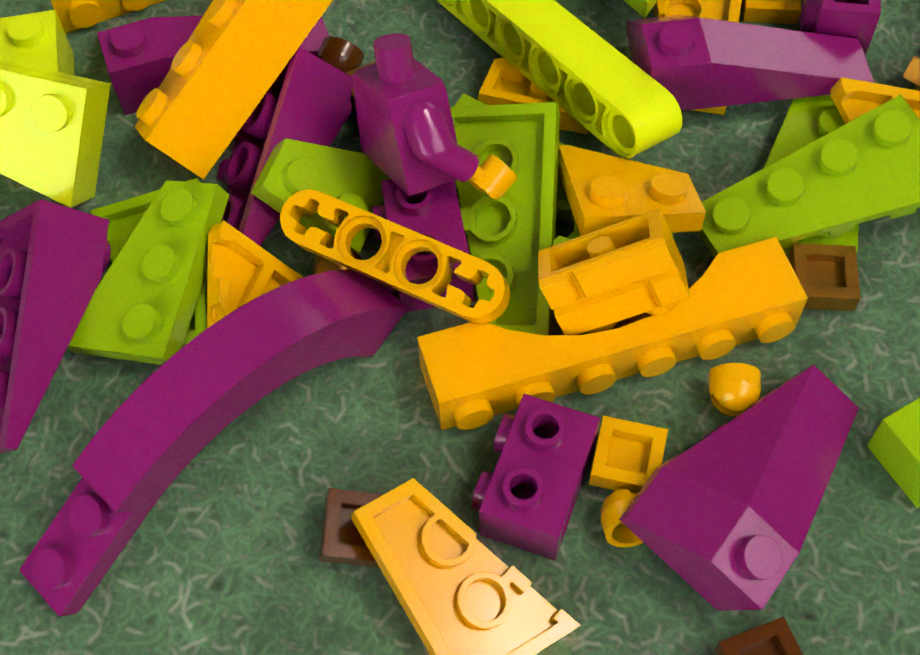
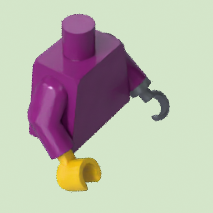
(410, 125)

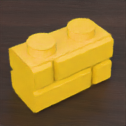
(613, 274)

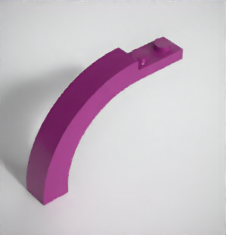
(188, 406)

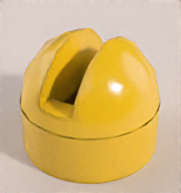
(734, 387)
(611, 511)

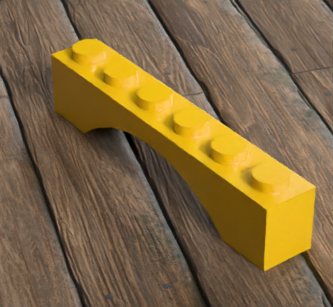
(487, 368)

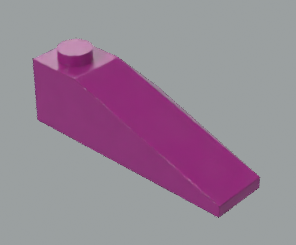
(142, 53)
(740, 63)
(304, 105)
(47, 278)
(747, 493)

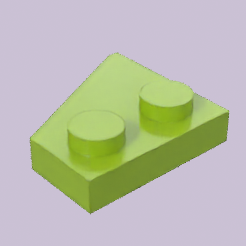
(326, 169)

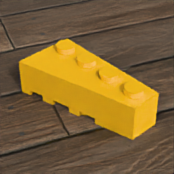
(223, 76)

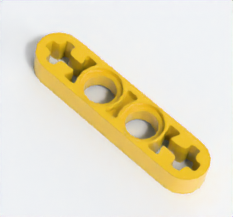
(395, 251)

